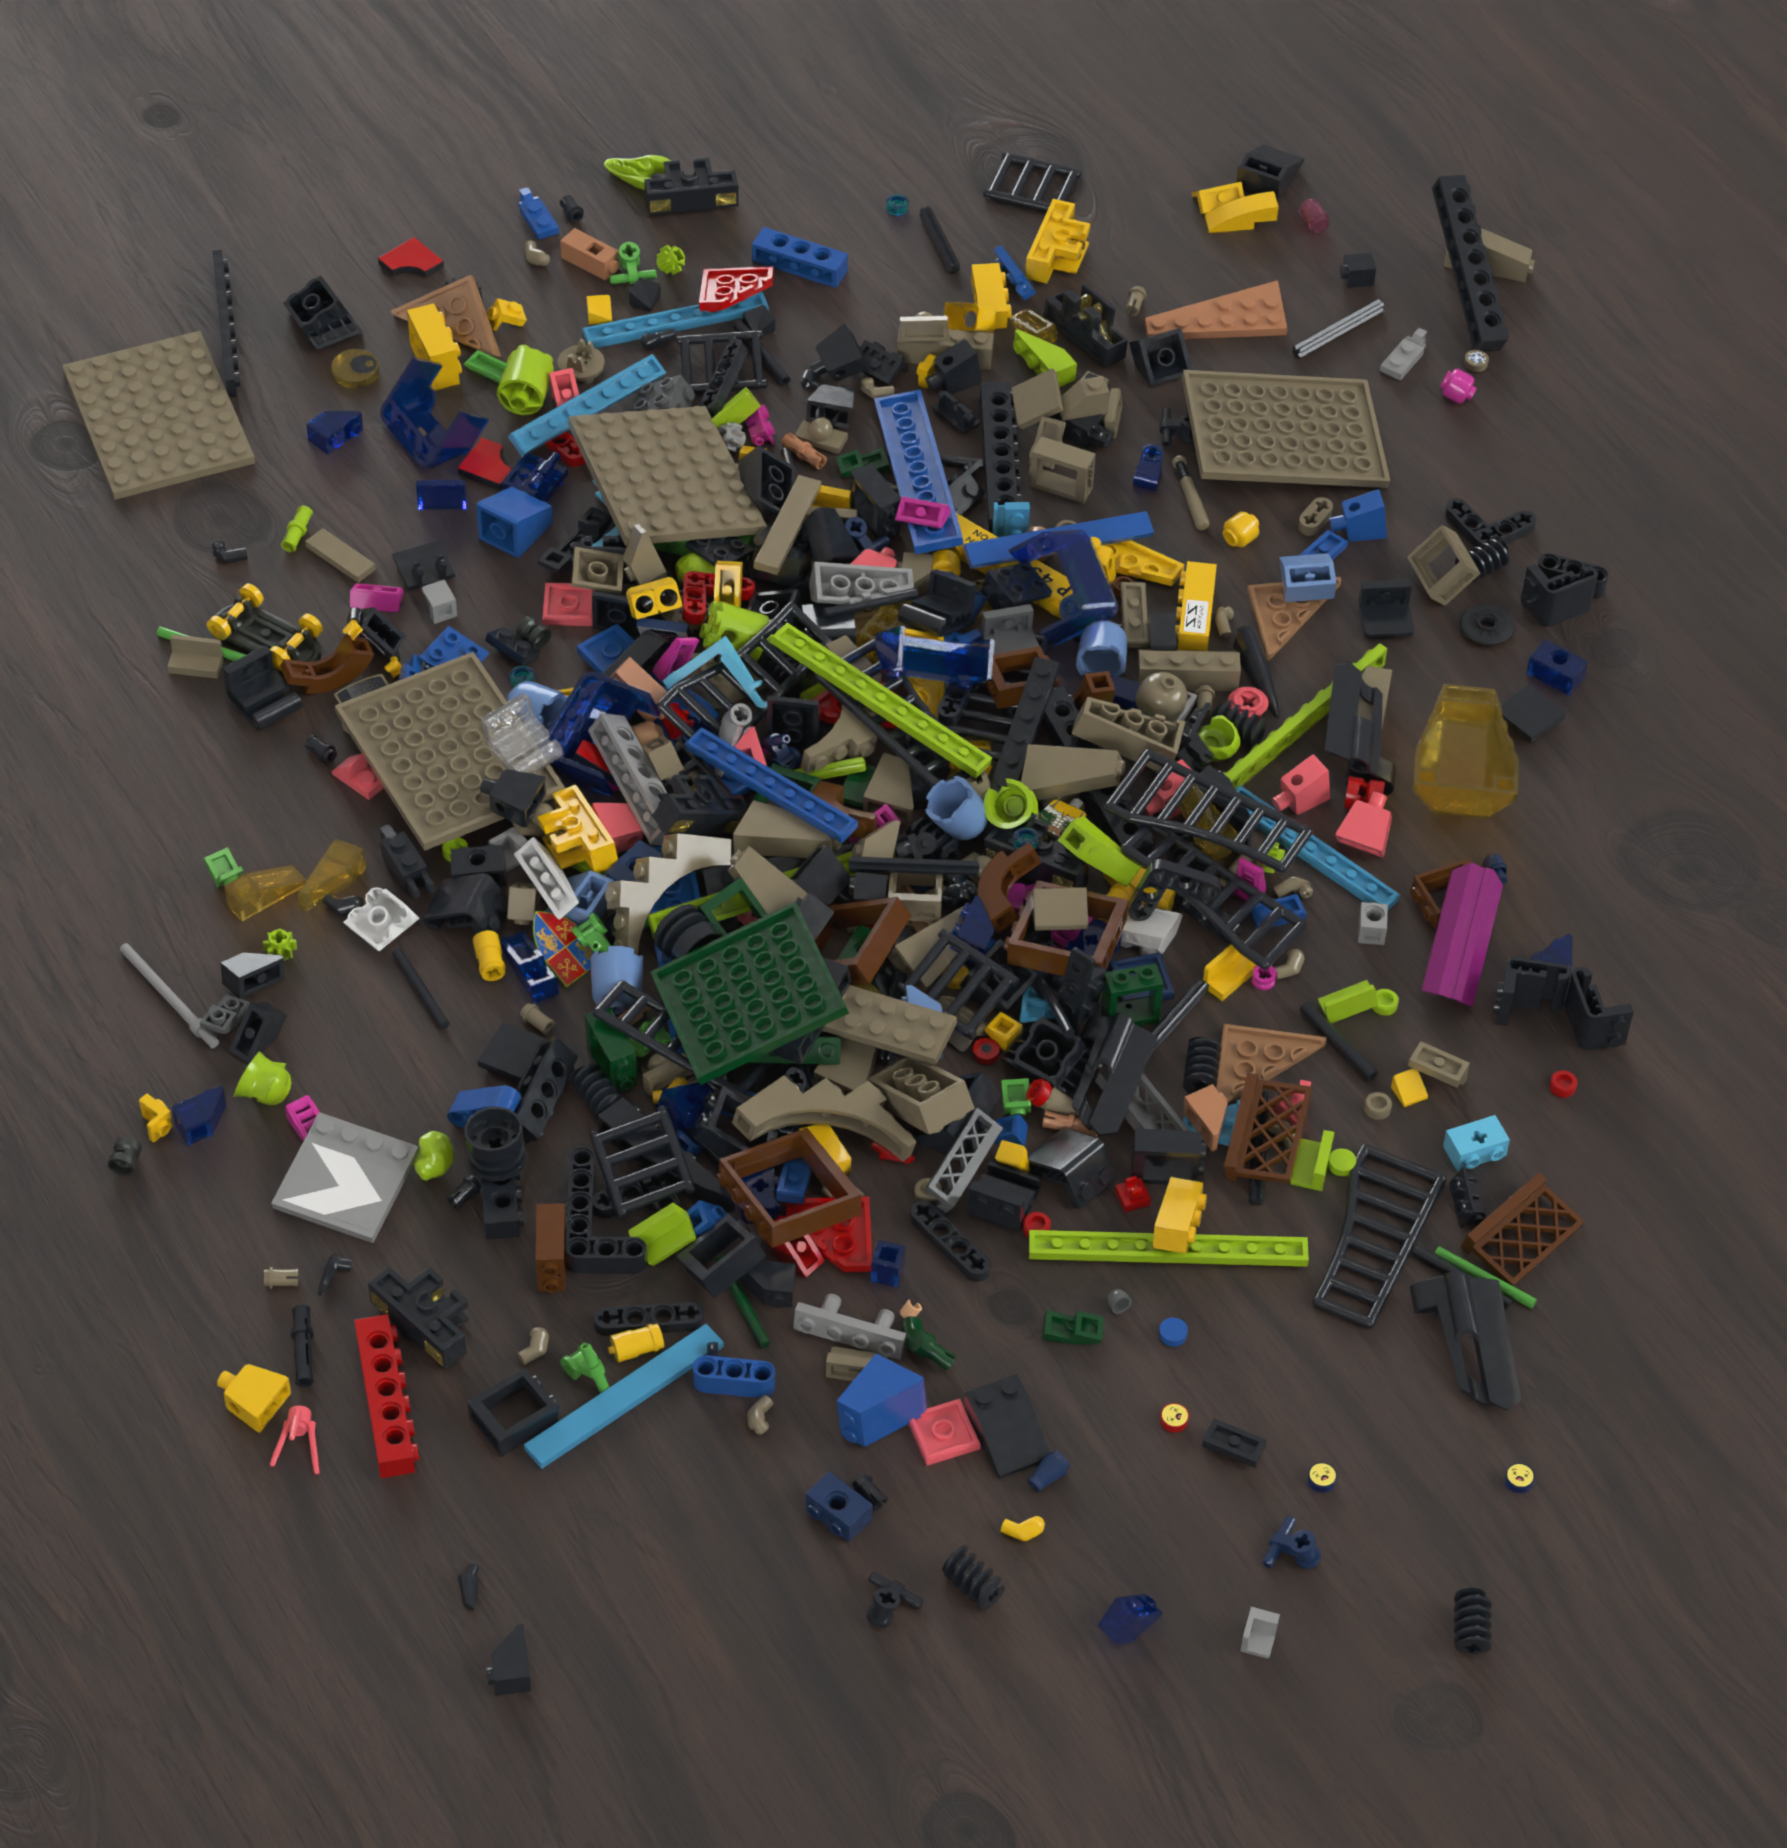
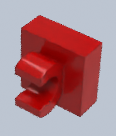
(672, 731)
(1132, 1194)

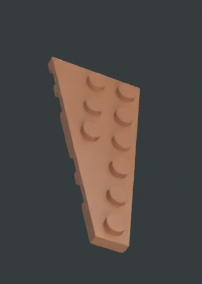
(1238, 314)

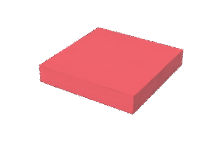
(567, 605)
(944, 1432)

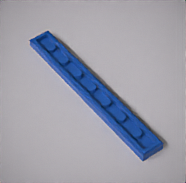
(1108, 530)
(772, 785)

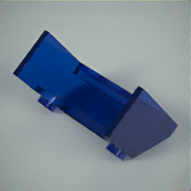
(412, 423)
(1092, 593)
(934, 659)
(589, 699)

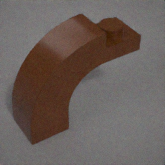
(333, 671)
(1094, 685)
(834, 796)
(998, 879)

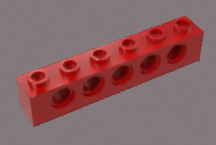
(392, 1458)

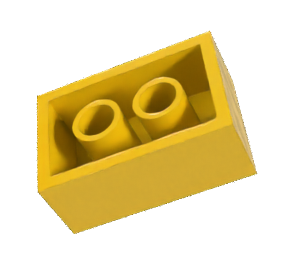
(435, 343)

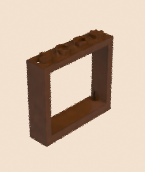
(889, 920)
(1053, 959)
(779, 1151)

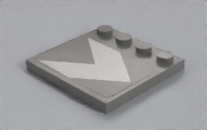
(345, 1177)

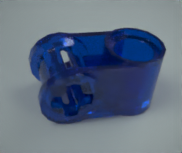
(1149, 468)

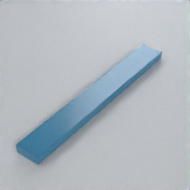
(676, 319)
(588, 403)
(1331, 862)
(620, 1397)

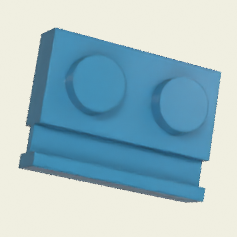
(1010, 518)

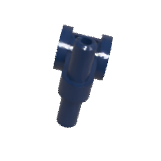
(857, 529)
(780, 752)
(1300, 1545)

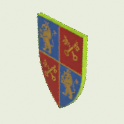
(561, 947)

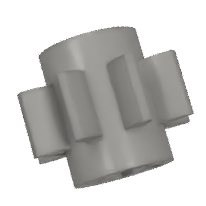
(732, 436)

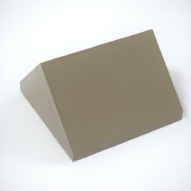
(1059, 908)

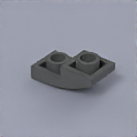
(225, 1015)

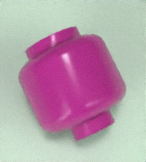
(1458, 386)

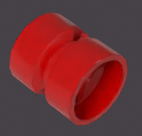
(1358, 786)

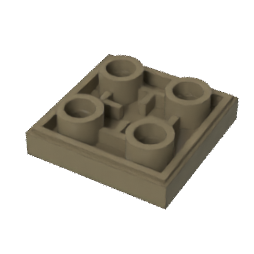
(1037, 398)

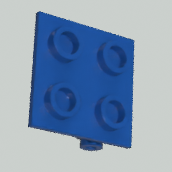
(450, 646)

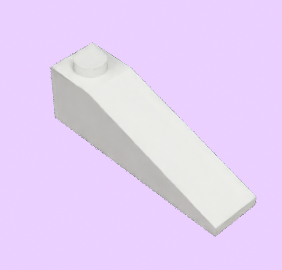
(547, 877)

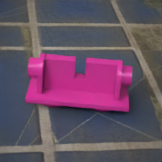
(759, 427)

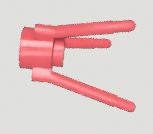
(297, 1425)

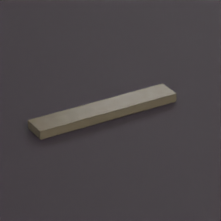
(787, 524)

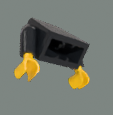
(380, 633)

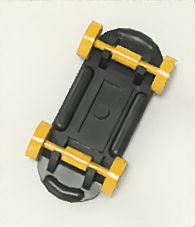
(254, 628)

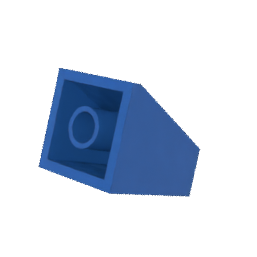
(512, 520)
(880, 1401)

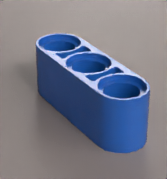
(473, 1100)
(720, 1380)

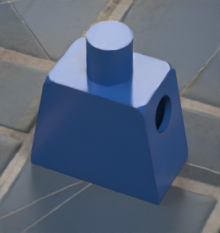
(1362, 518)

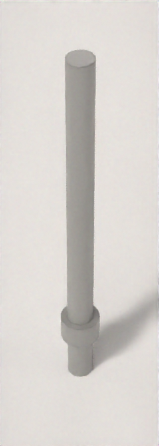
(169, 996)

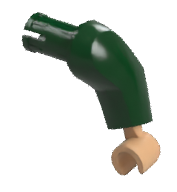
(921, 1342)

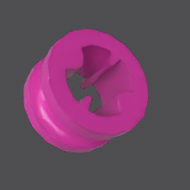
(1264, 984)

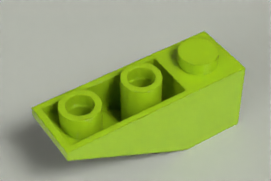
(1044, 356)
(1098, 850)

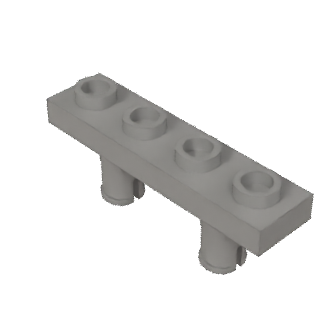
(850, 1331)

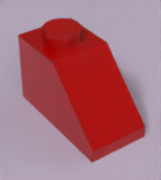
(799, 1252)

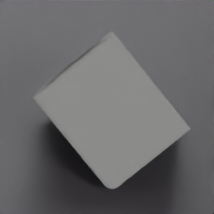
(441, 601)
(511, 843)
(1260, 1632)

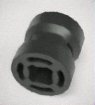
(531, 630)
(124, 1156)

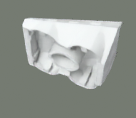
(380, 918)
(1152, 934)

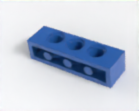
(800, 257)

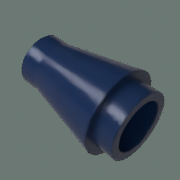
(1049, 1470)

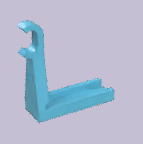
(731, 661)

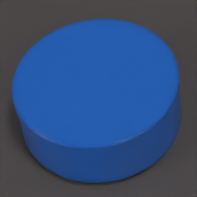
(1173, 1332)

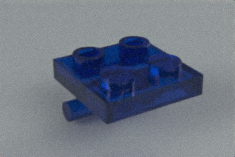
(536, 476)

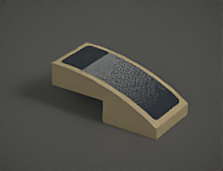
(361, 687)

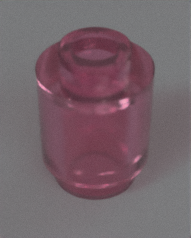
(1314, 215)

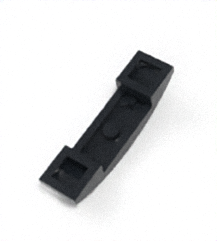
(592, 523)

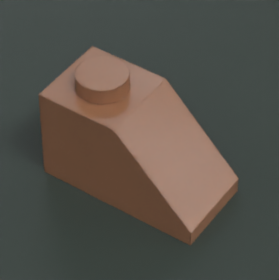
(1207, 1113)

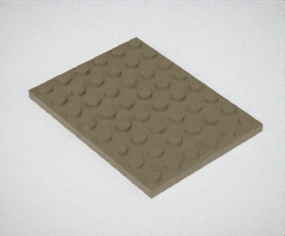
(158, 414)
(1285, 429)
(666, 474)
(432, 747)

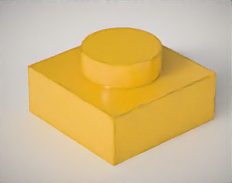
(925, 369)

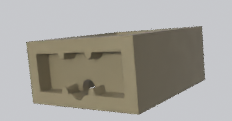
(1066, 456)
(1456, 579)
(920, 906)

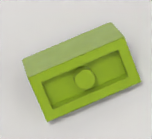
(737, 409)
(1348, 1001)
(1312, 1162)
(665, 1233)

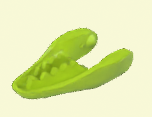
(636, 169)

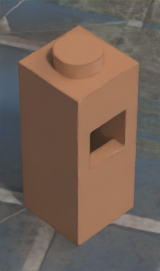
(590, 254)
(632, 674)

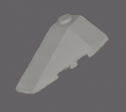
(851, 583)

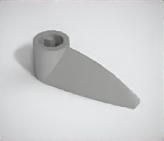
(731, 728)

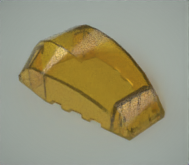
(1466, 756)

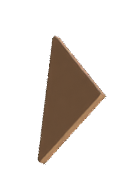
(462, 313)
(1276, 618)
(1259, 1053)

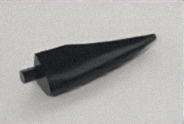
(1255, 664)

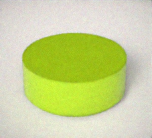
(452, 844)
(1387, 1002)
(1341, 1162)

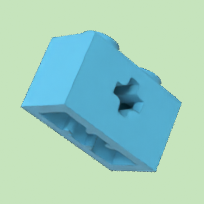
(1476, 1143)

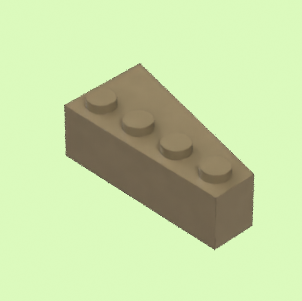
(1127, 730)

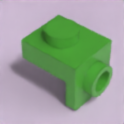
(222, 867)
(1014, 1097)

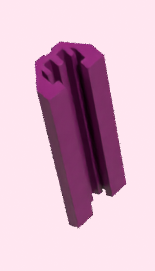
(1463, 933)

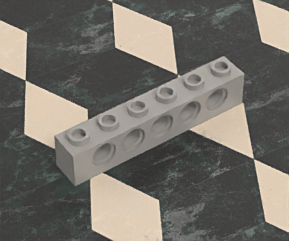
(630, 770)

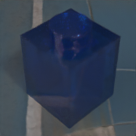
(888, 1263)

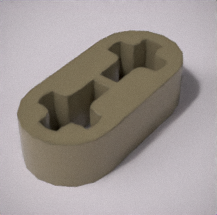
(1319, 518)

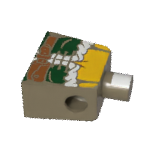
(1060, 815)

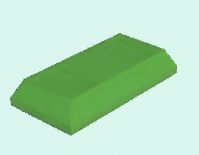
(486, 366)

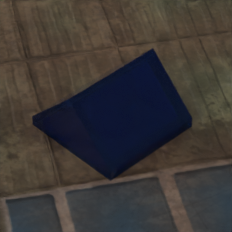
(441, 494)

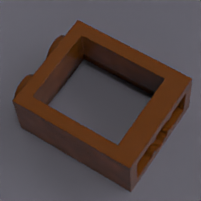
(1010, 694)
(1432, 881)
(550, 1247)

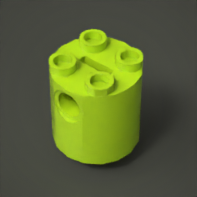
(525, 380)
(735, 623)

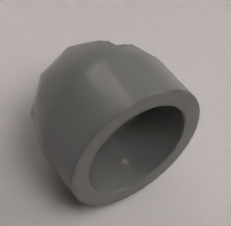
(1118, 1301)

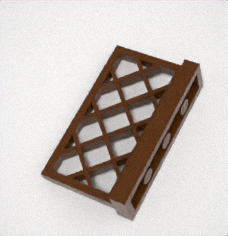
(1244, 1130)
(1511, 1211)

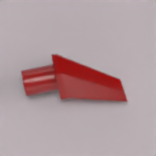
(885, 1154)

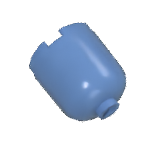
(1102, 649)
(544, 700)
(957, 809)
(611, 967)

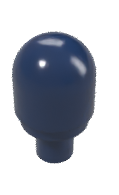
(1496, 863)

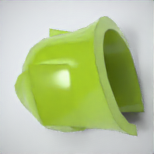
(1010, 805)
(265, 1081)

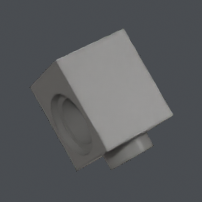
(1372, 923)

